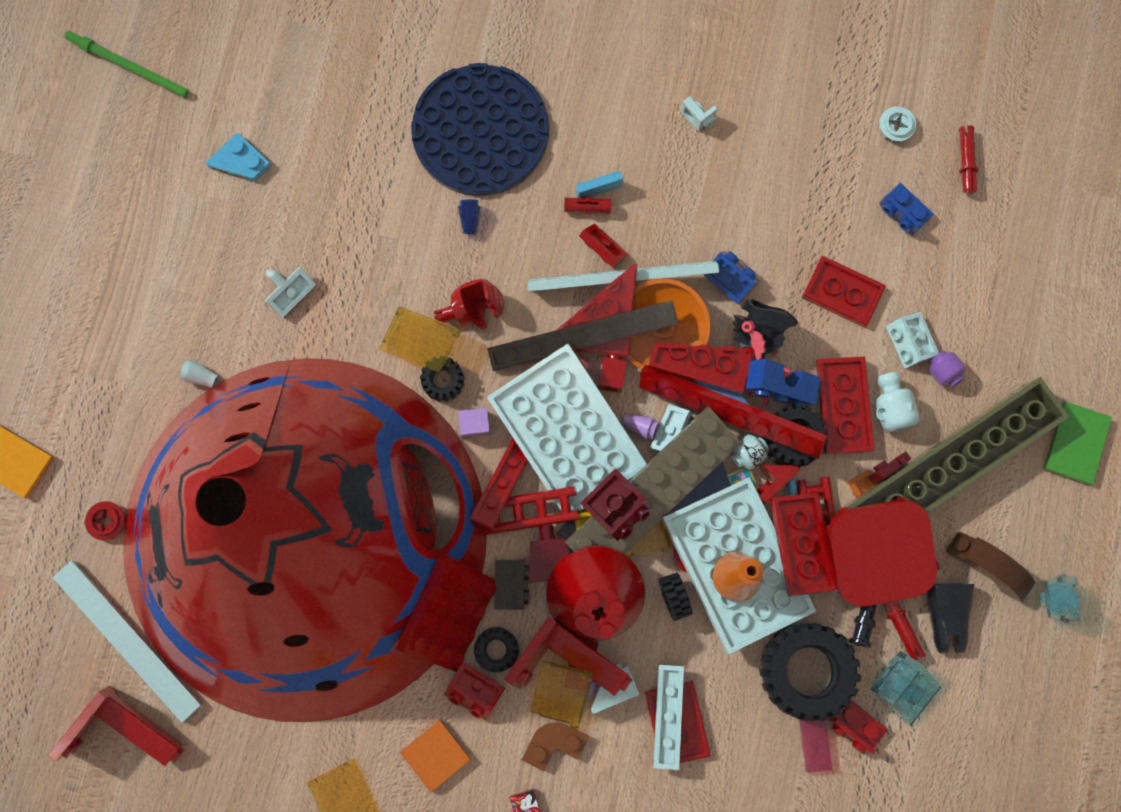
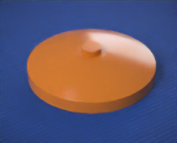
(691, 312)

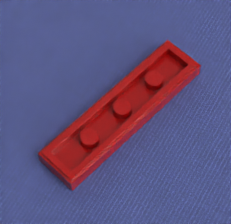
(499, 487)

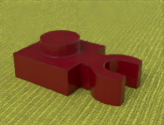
(884, 469)

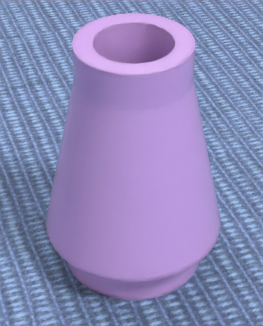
(641, 425)

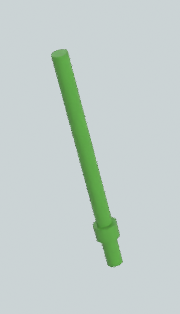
(88, 45)

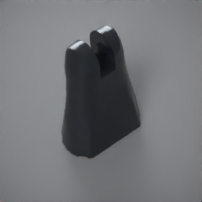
(950, 615)

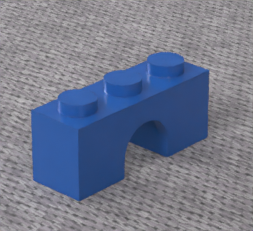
(767, 381)

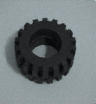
(801, 416)

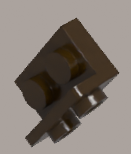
(510, 584)

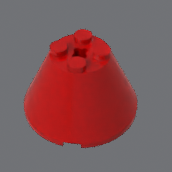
(595, 593)

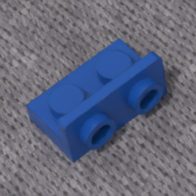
(906, 209)
(732, 276)

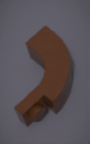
(998, 566)

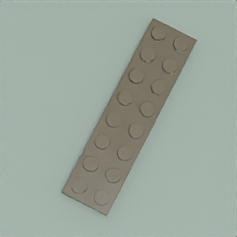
(668, 478)

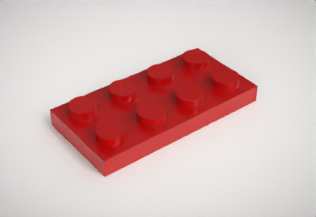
(845, 405)
(803, 544)

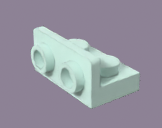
(912, 339)

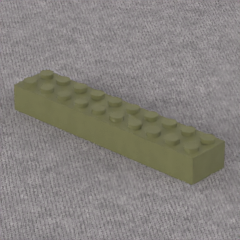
(971, 449)

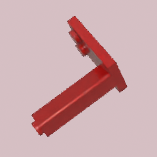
(571, 649)
(124, 720)

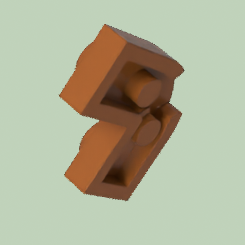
(552, 737)

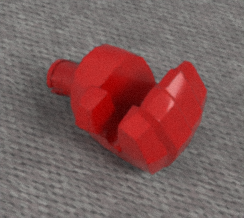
(470, 302)

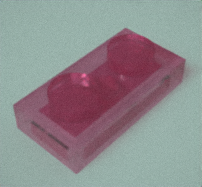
(815, 745)

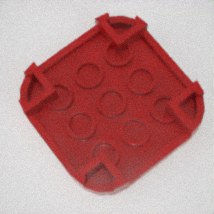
(882, 552)

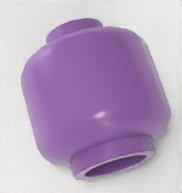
(947, 369)

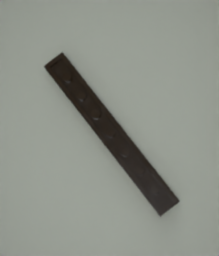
(583, 335)

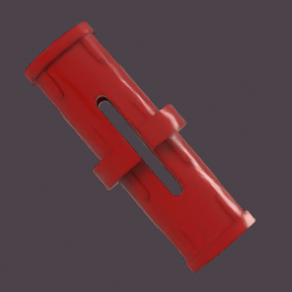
(587, 205)

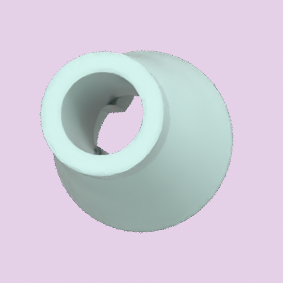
(195, 373)

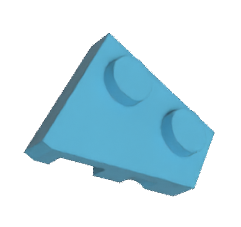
(239, 158)

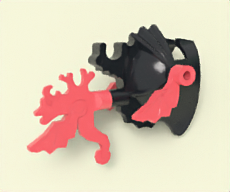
(762, 331)

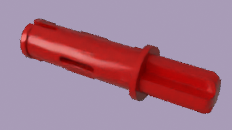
(968, 160)
(904, 629)

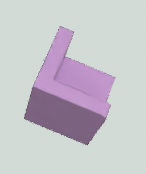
(474, 423)

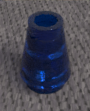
(469, 215)

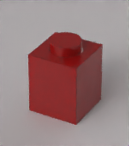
(612, 374)

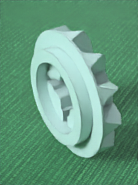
(906, 120)

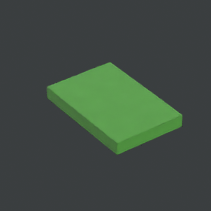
(1078, 444)

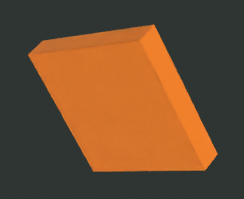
(435, 755)

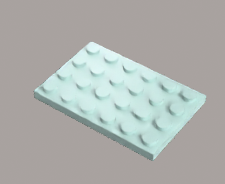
(565, 426)
(726, 524)

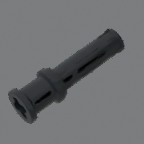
(863, 626)

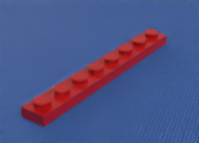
(733, 411)

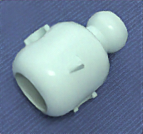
(897, 406)

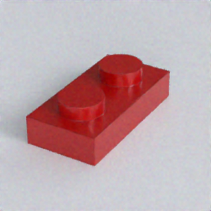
(603, 245)

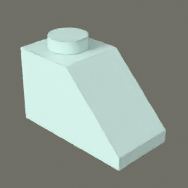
(604, 699)

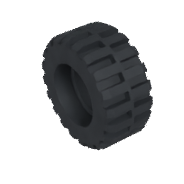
(843, 671)

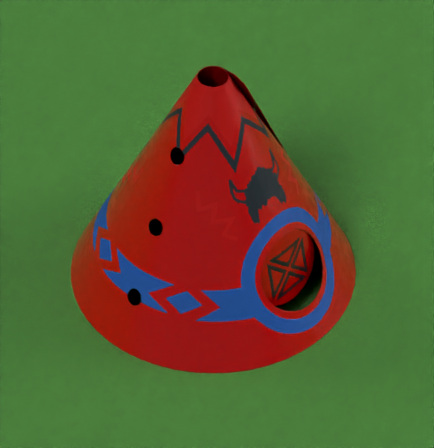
(328, 519)

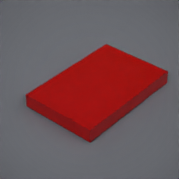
(843, 291)
(693, 735)

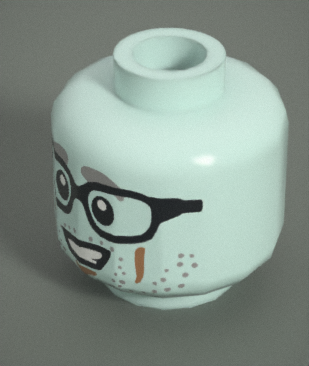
(750, 452)

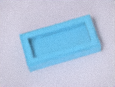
(599, 185)

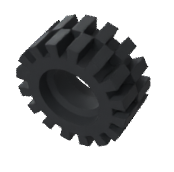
(447, 392)
(675, 596)
(482, 642)

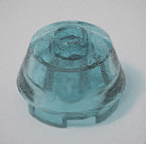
(1061, 598)

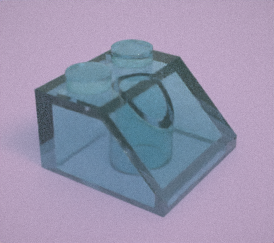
(905, 687)

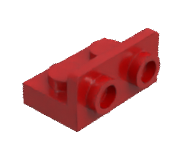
(474, 691)
(859, 727)

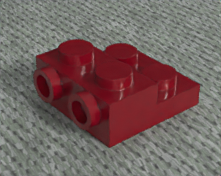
(617, 505)

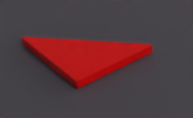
(613, 300)

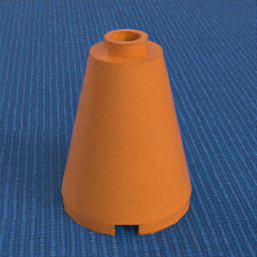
(737, 576)

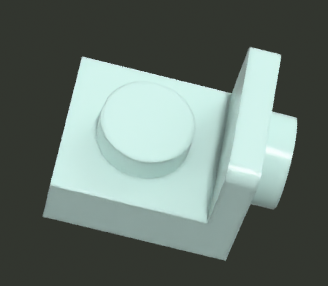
(695, 113)

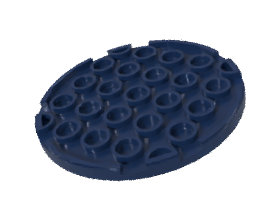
(480, 129)

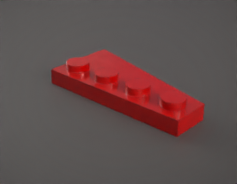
(713, 366)

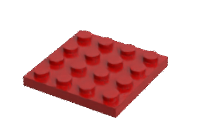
(447, 613)

